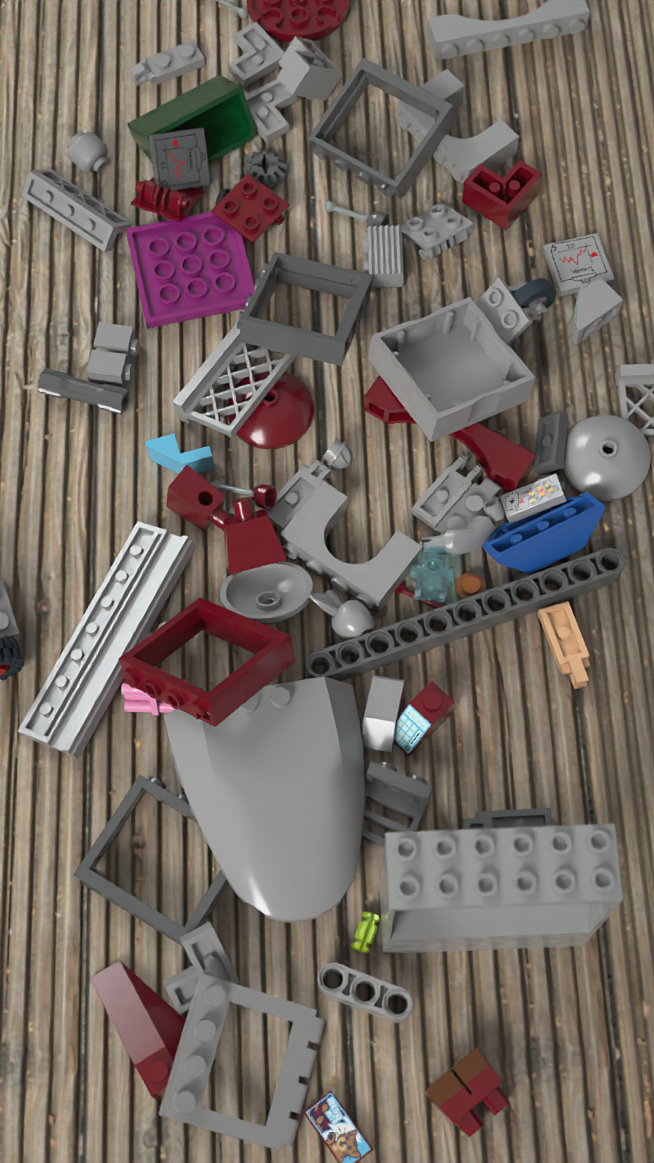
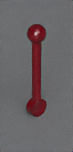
(401, 589)

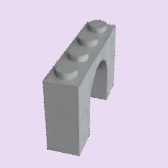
(459, 155)
(370, 581)

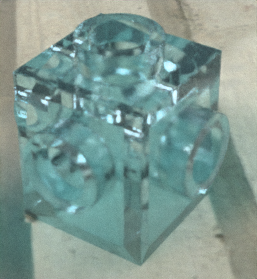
(431, 576)

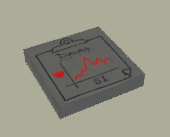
(180, 159)

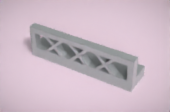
(74, 208)

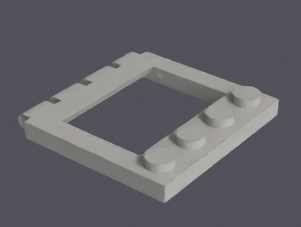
(198, 1049)

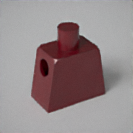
(196, 500)
(250, 539)

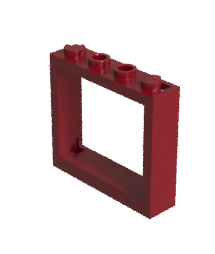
(272, 657)

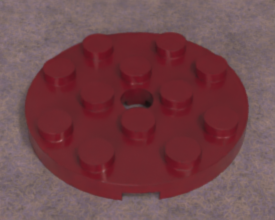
(305, 19)

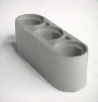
(377, 1005)

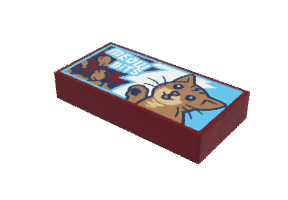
(337, 1130)

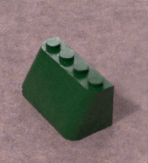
(213, 105)

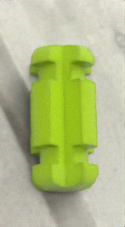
(366, 932)

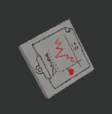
(576, 263)

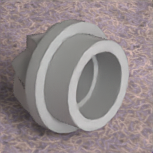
(339, 455)

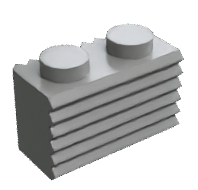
(384, 255)

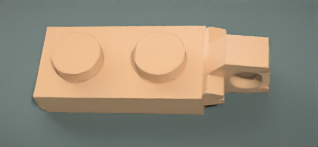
(566, 642)

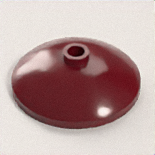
(278, 421)

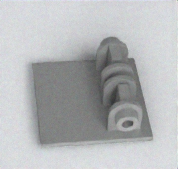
(437, 230)

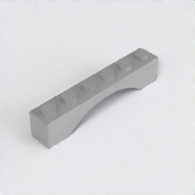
(458, 36)

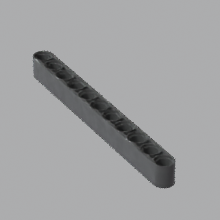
(477, 607)

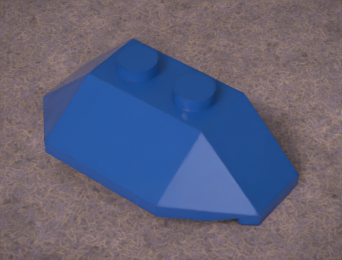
(545, 536)

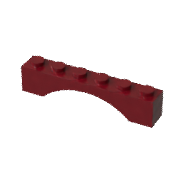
(501, 458)

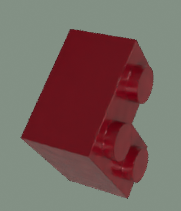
(501, 198)

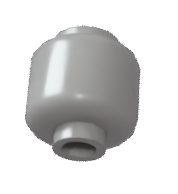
(87, 152)

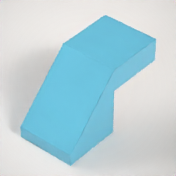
(166, 453)

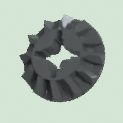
(276, 171)

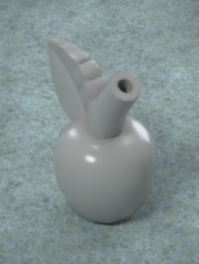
(348, 619)

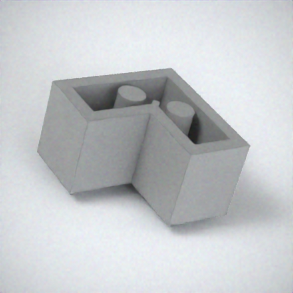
(307, 71)

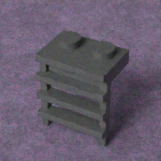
(396, 792)

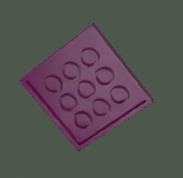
(189, 269)

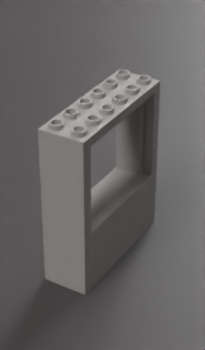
(497, 887)

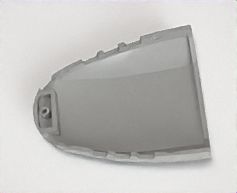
(279, 794)

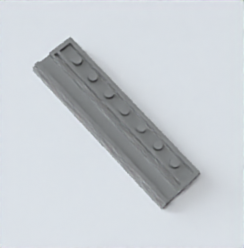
(112, 625)

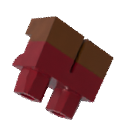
(454, 1100)

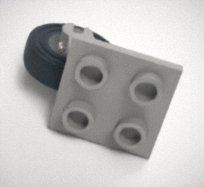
(515, 307)

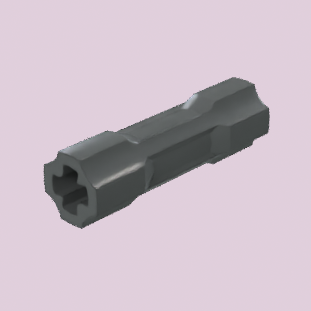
(104, 396)

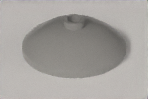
(603, 474)
(268, 592)

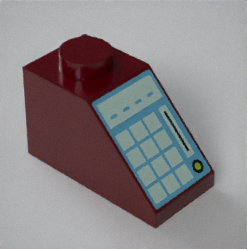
(422, 718)

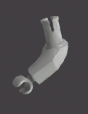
(468, 539)

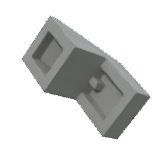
(382, 713)

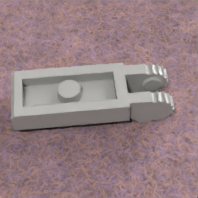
(445, 492)

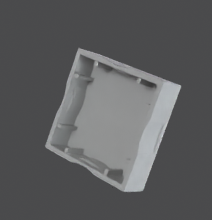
(450, 369)

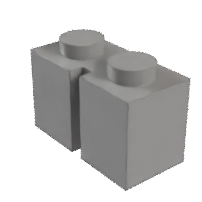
(115, 354)

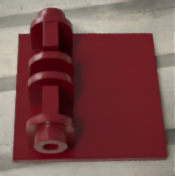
(167, 203)
(251, 208)

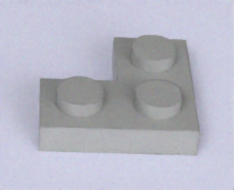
(260, 55)
(265, 108)
(207, 958)

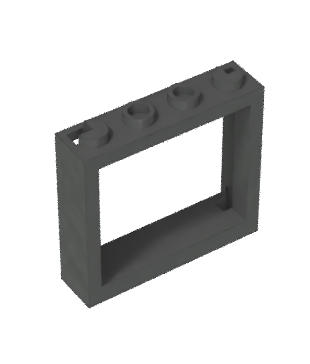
(370, 73)
(313, 276)
(124, 900)

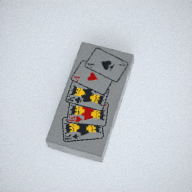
(533, 498)

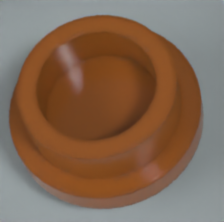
(469, 585)

